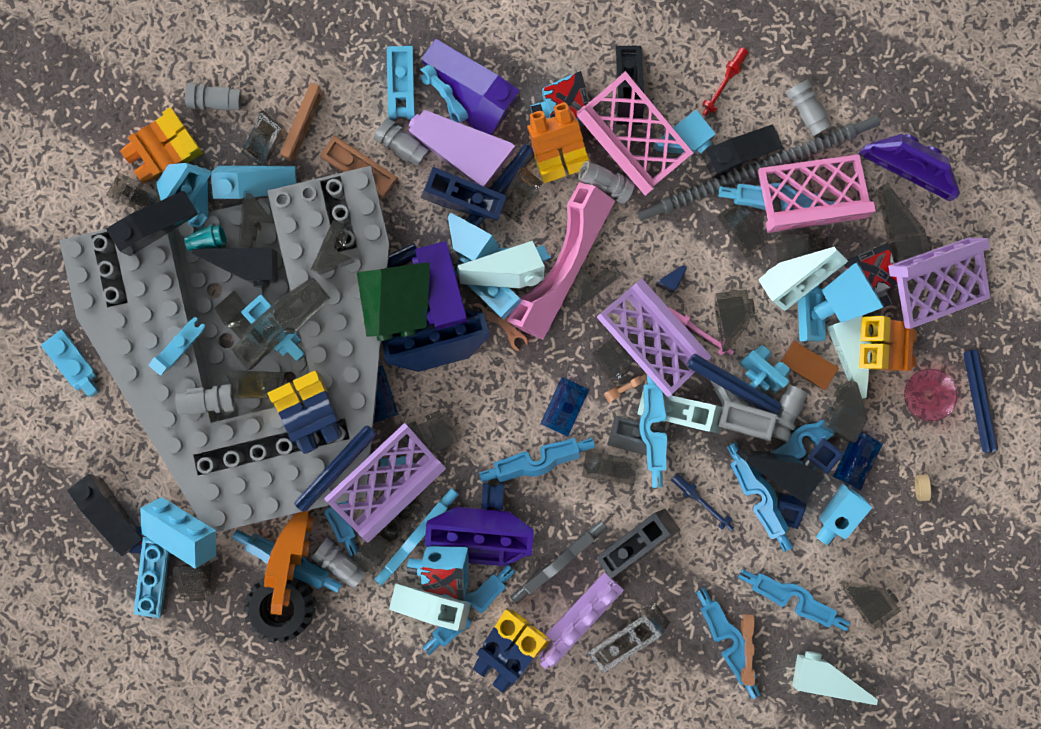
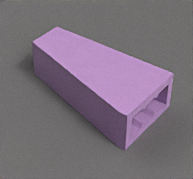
(463, 148)

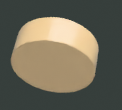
(922, 487)

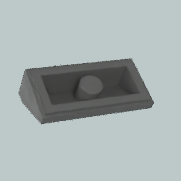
(626, 435)

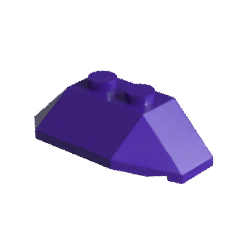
(914, 163)
(488, 534)

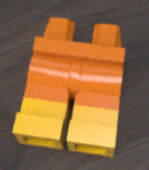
(553, 134)
(160, 144)
(892, 347)

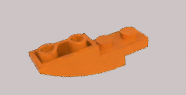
(284, 556)

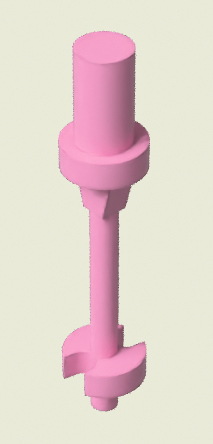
(690, 326)

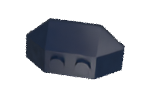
(437, 347)

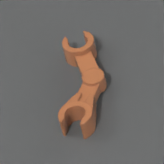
(511, 332)
(617, 392)
(747, 630)

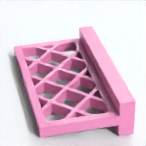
(617, 149)
(822, 214)

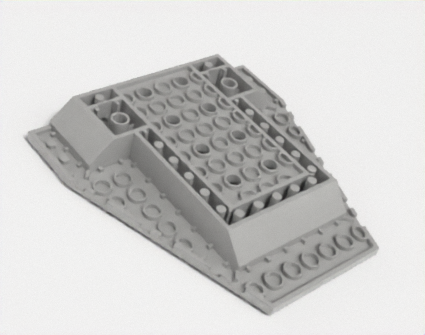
(240, 461)

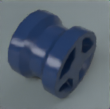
(492, 496)

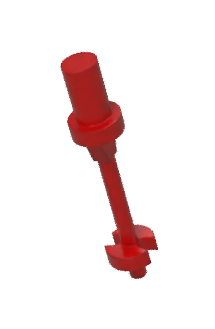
(733, 68)

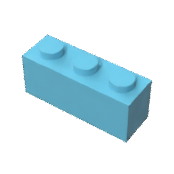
(178, 532)

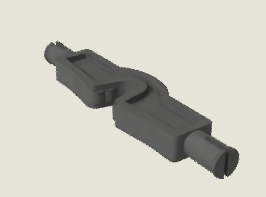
(559, 563)

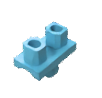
(764, 374)

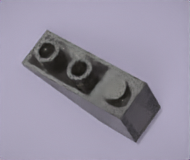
(374, 553)

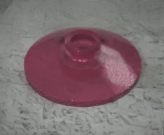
(943, 395)

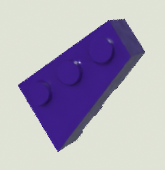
(444, 293)

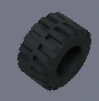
(273, 629)

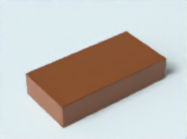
(809, 365)

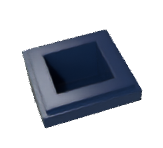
(672, 280)
(825, 455)
(791, 509)

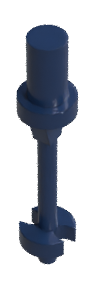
(689, 490)

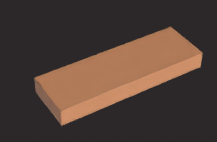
(302, 122)
(347, 158)

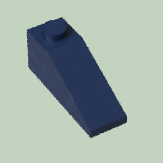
(462, 195)

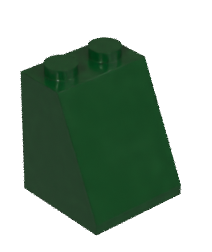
(394, 300)

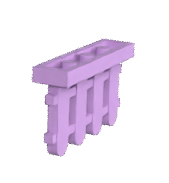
(579, 618)

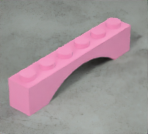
(586, 216)

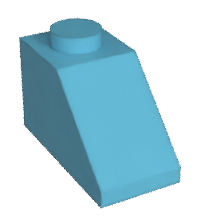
(693, 131)
(182, 178)
(470, 241)

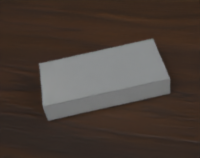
(747, 420)

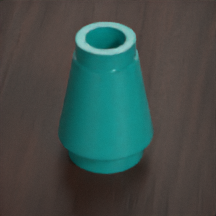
(207, 238)

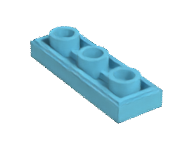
(151, 593)

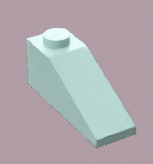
(508, 268)
(796, 277)
(847, 345)
(689, 413)
(821, 678)

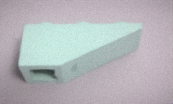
(430, 607)

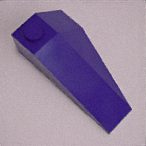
(476, 88)

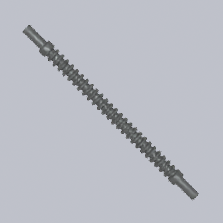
(848, 132)

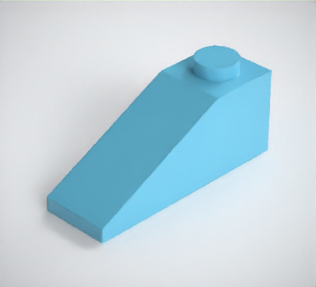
(232, 181)

